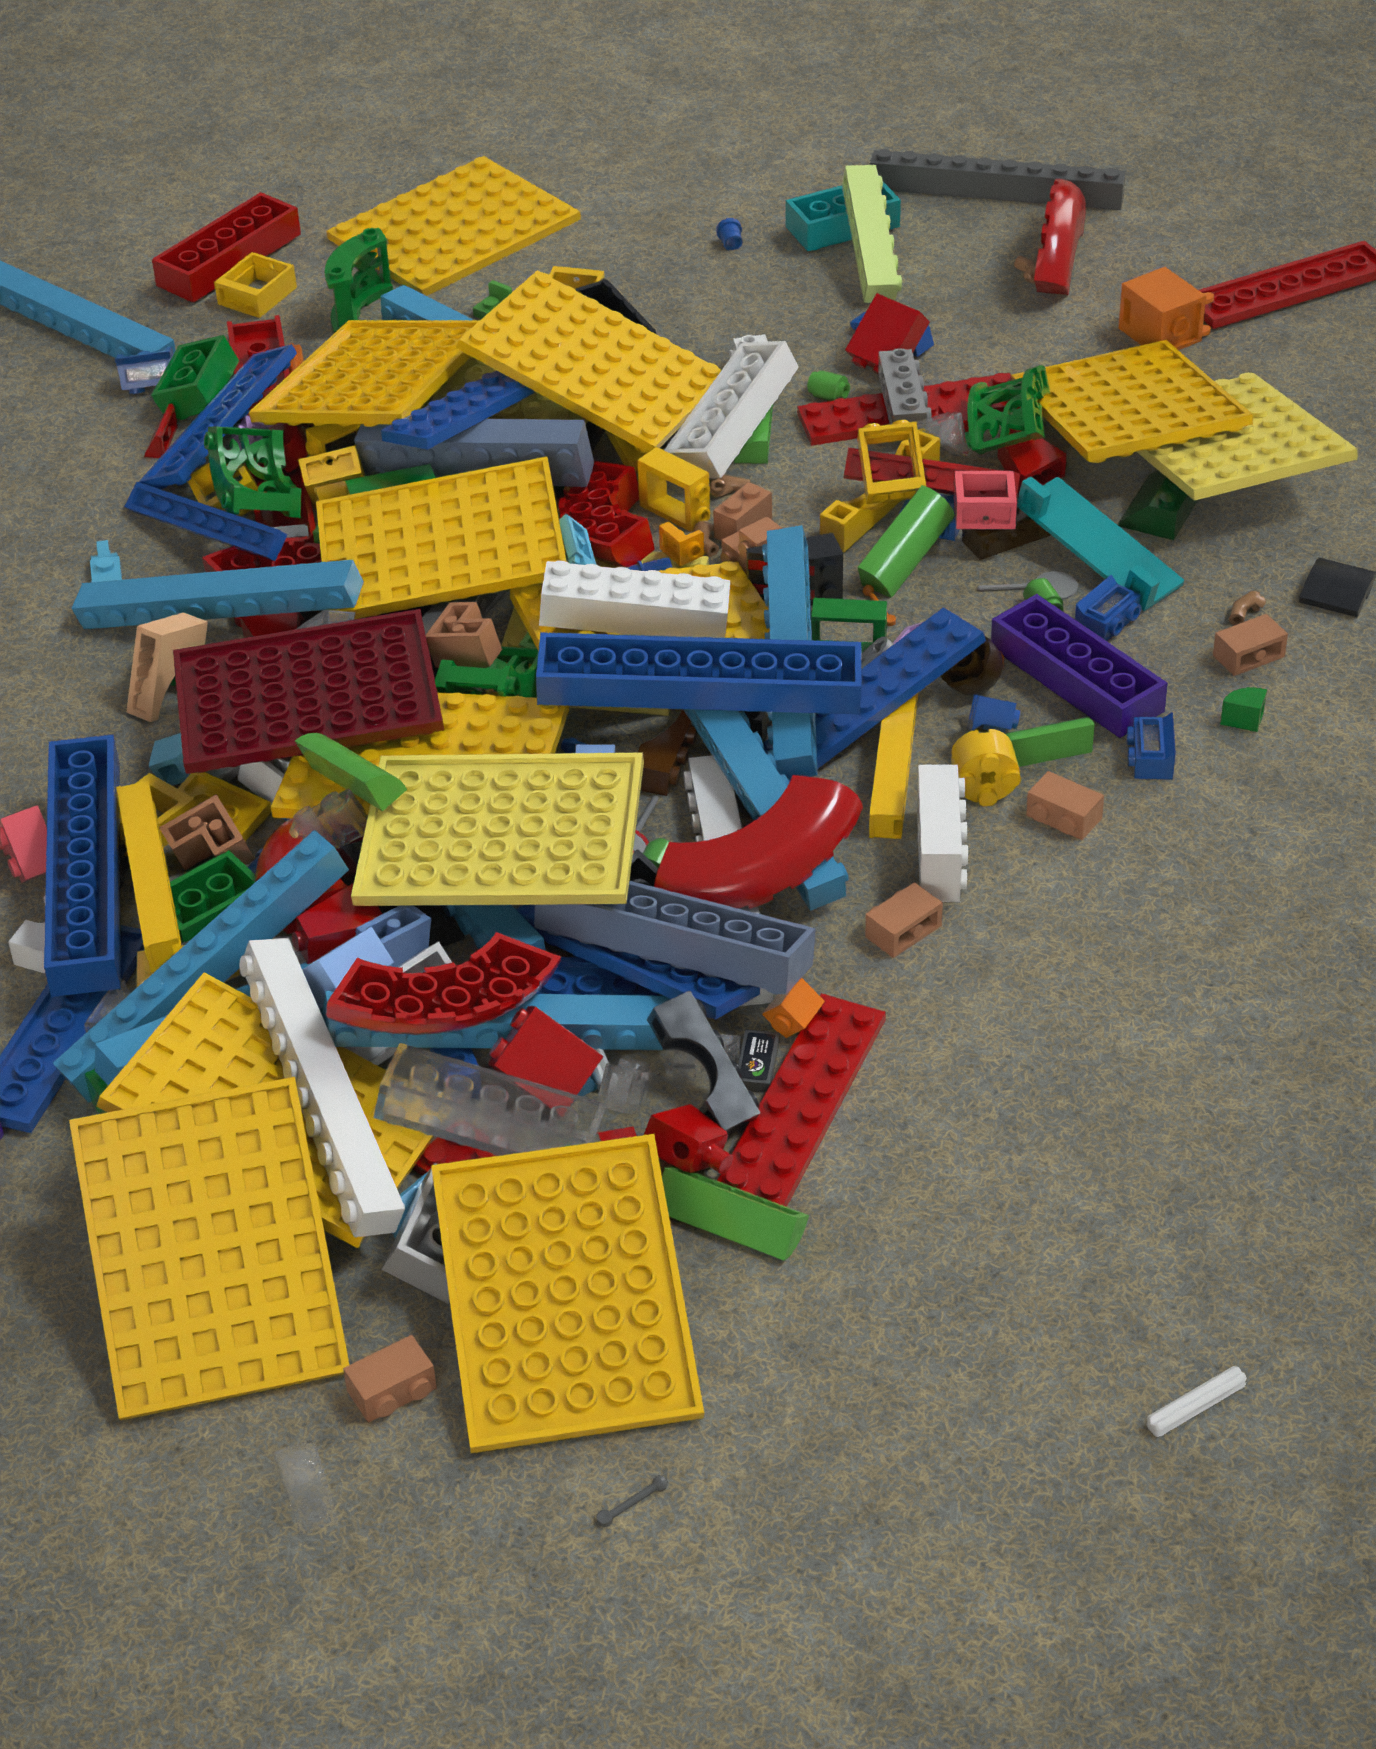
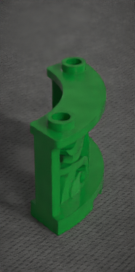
(366, 283)
(1020, 393)
(281, 491)
(501, 677)

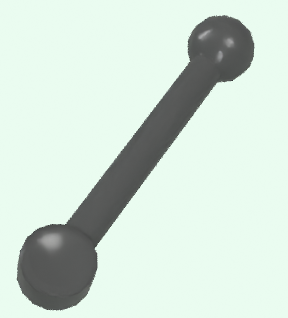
(605, 1517)

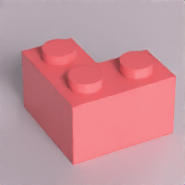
(25, 840)

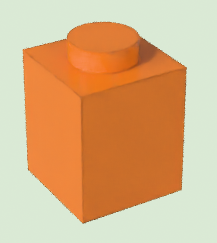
(793, 1010)

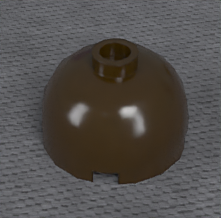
(976, 671)

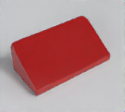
(163, 434)

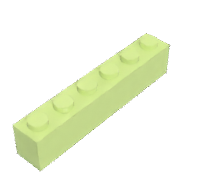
(870, 232)

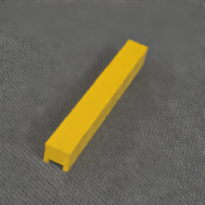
(892, 772)
(149, 874)

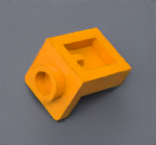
(678, 546)

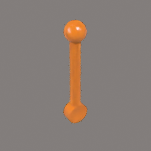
(868, 590)

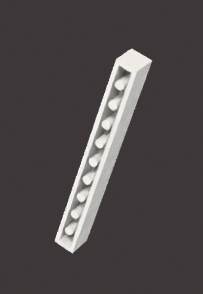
(714, 815)
(324, 1089)

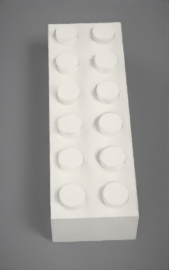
(734, 406)
(633, 601)

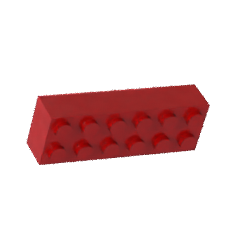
(202, 258)

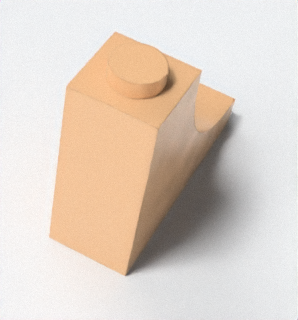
(154, 660)

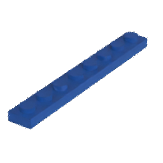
(206, 521)

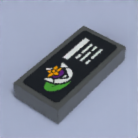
(758, 1059)

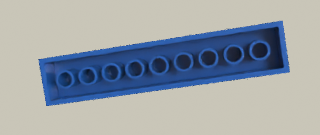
(699, 673)
(83, 867)

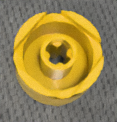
(987, 765)

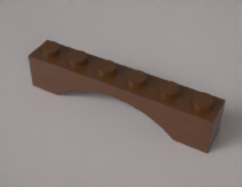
(665, 754)

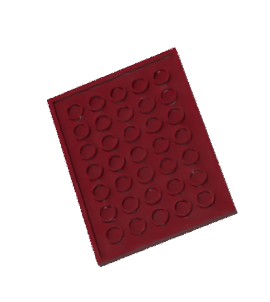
(338, 679)

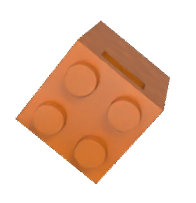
(1163, 308)

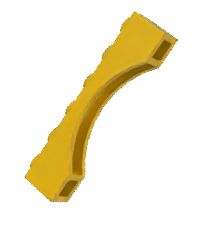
(854, 518)

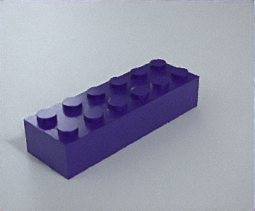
(1078, 664)

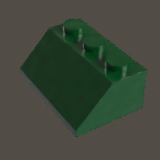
(1158, 508)

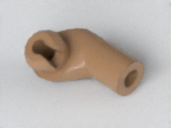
(1027, 266)
(726, 484)
(710, 547)
(1240, 606)

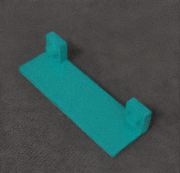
(1097, 540)

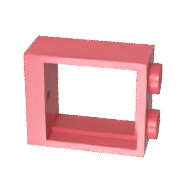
(997, 503)

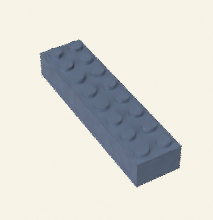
(486, 446)
(690, 936)

